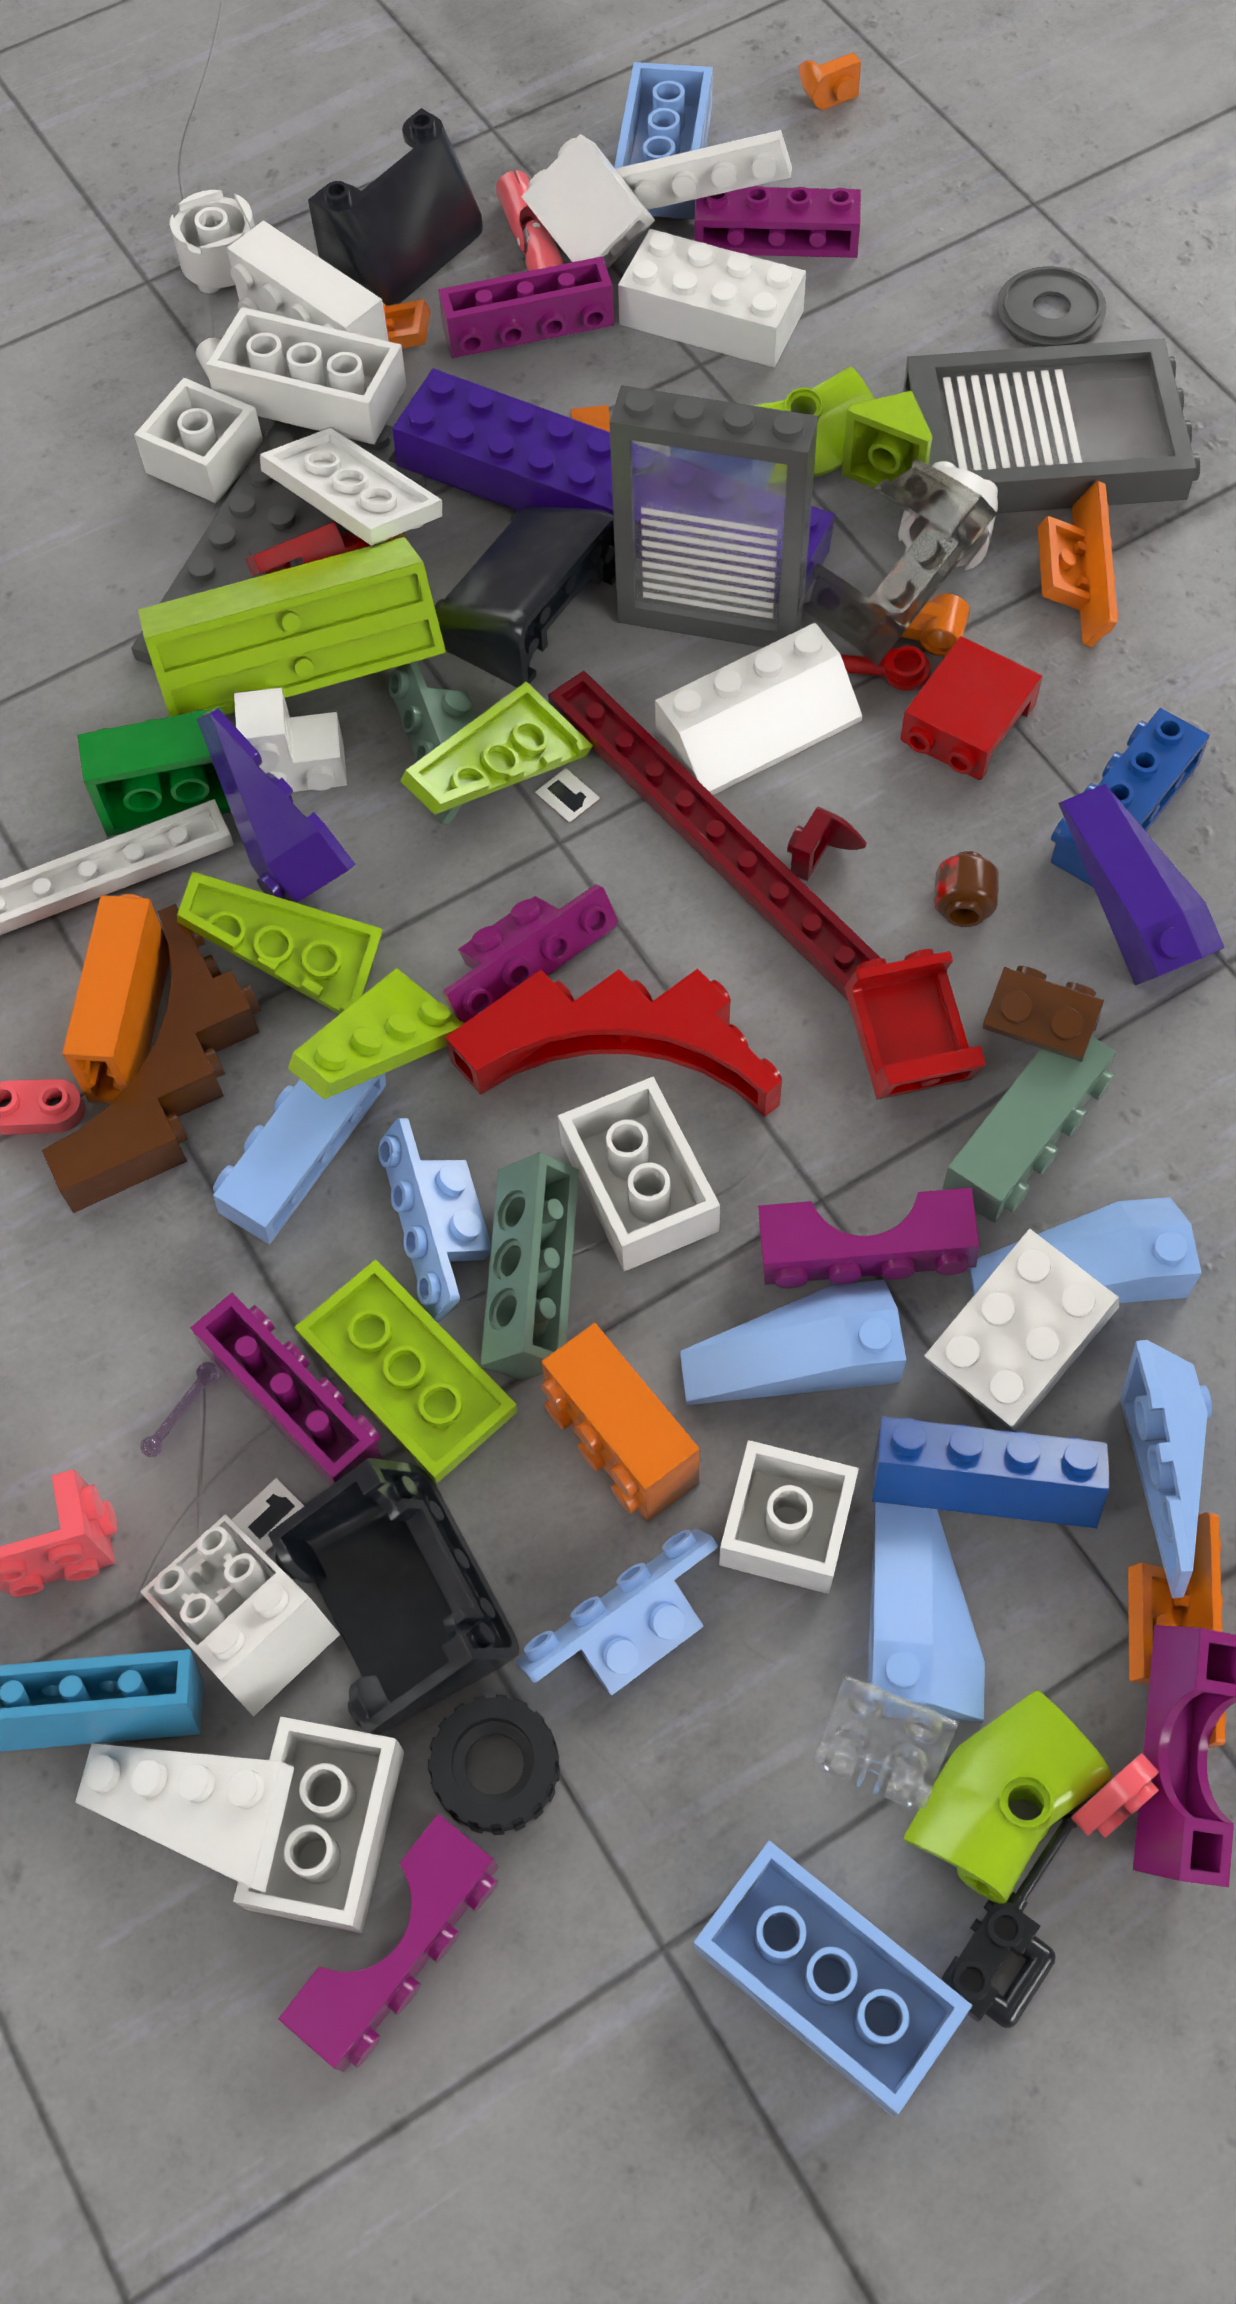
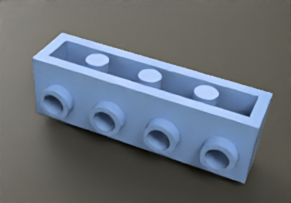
(289, 1155)

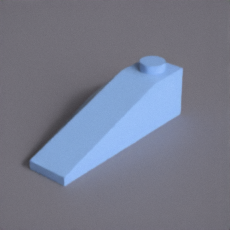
(1129, 1246)
(815, 1344)
(1167, 1432)
(919, 1617)

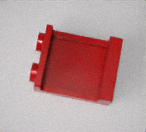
(969, 707)
(910, 1024)

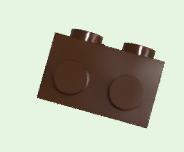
(1044, 1012)

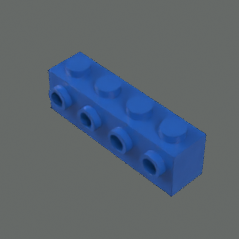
(1142, 778)
(990, 1472)

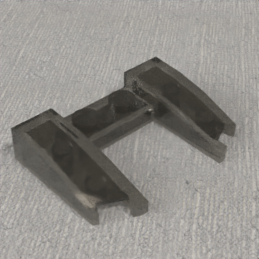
(953, 521)

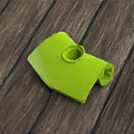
(830, 403)
(1020, 1755)

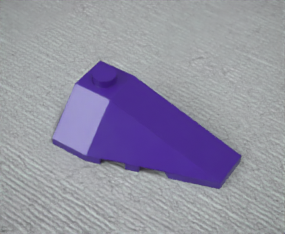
(283, 845)
(1145, 897)

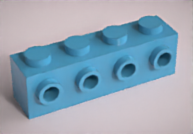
(100, 1700)

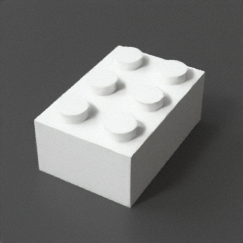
(639, 1173)
(1022, 1330)
(329, 1824)

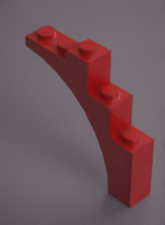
(617, 1016)

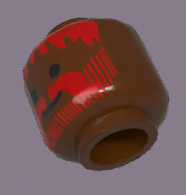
(966, 889)

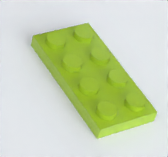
(406, 1370)

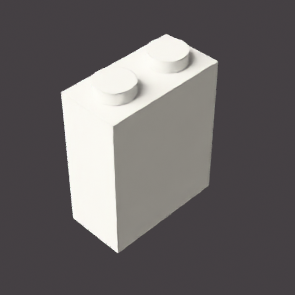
(586, 204)

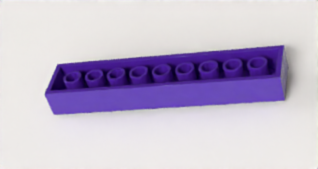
(522, 453)

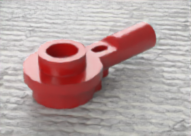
(902, 667)

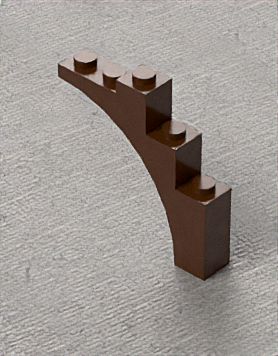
(141, 1127)

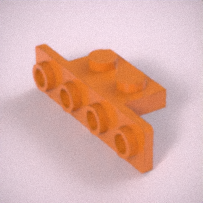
(1079, 563)
(1152, 1605)

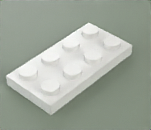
(351, 486)

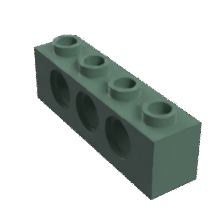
(529, 1265)

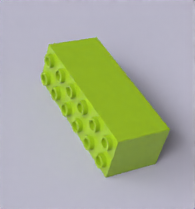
(294, 628)

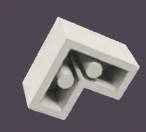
(298, 749)

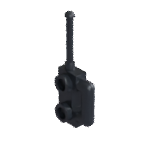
(1000, 1931)

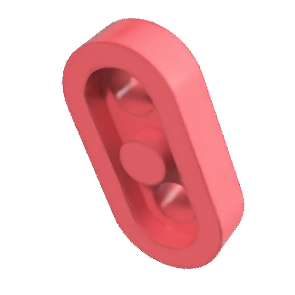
(30, 1110)
(1118, 1798)

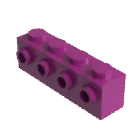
(782, 221)
(527, 307)
(283, 1389)

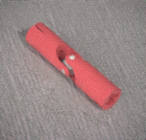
(526, 227)

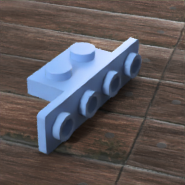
(436, 1215)
(630, 1623)

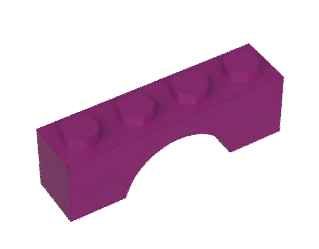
(934, 1236)
(1181, 1826)
(342, 2009)

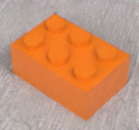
(619, 1423)

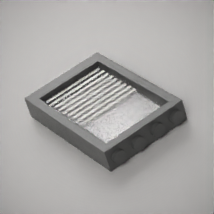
(1060, 421)
(711, 515)

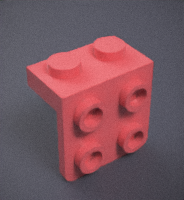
(67, 1553)

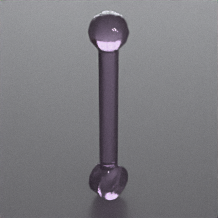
(207, 1375)

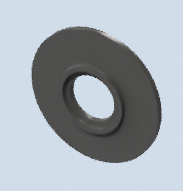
(1022, 321)

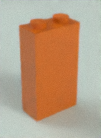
(117, 996)

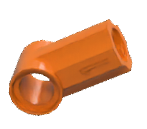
(939, 623)

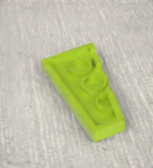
(495, 750)
(290, 941)
(373, 1036)

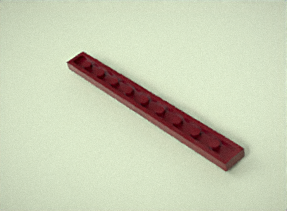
(713, 831)

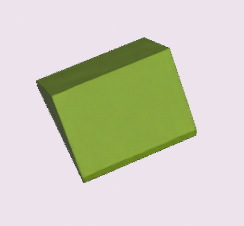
(884, 439)

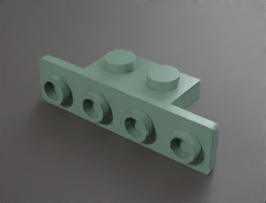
(428, 714)

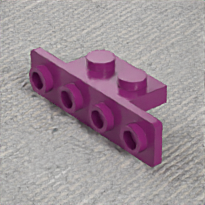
(523, 943)

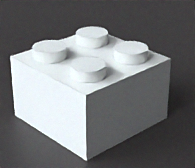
(199, 440)
(788, 1516)

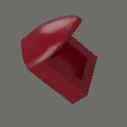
(820, 831)

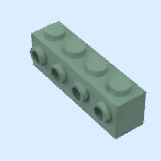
(1026, 1125)

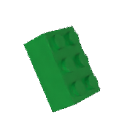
(148, 771)

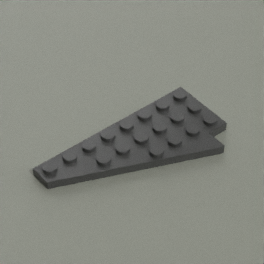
(257, 518)

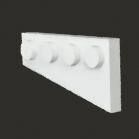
(197, 1804)

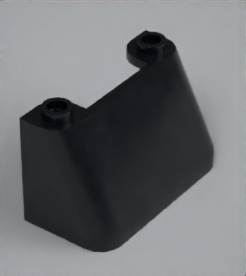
(404, 220)
(523, 586)
(397, 1590)

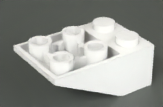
(240, 1614)

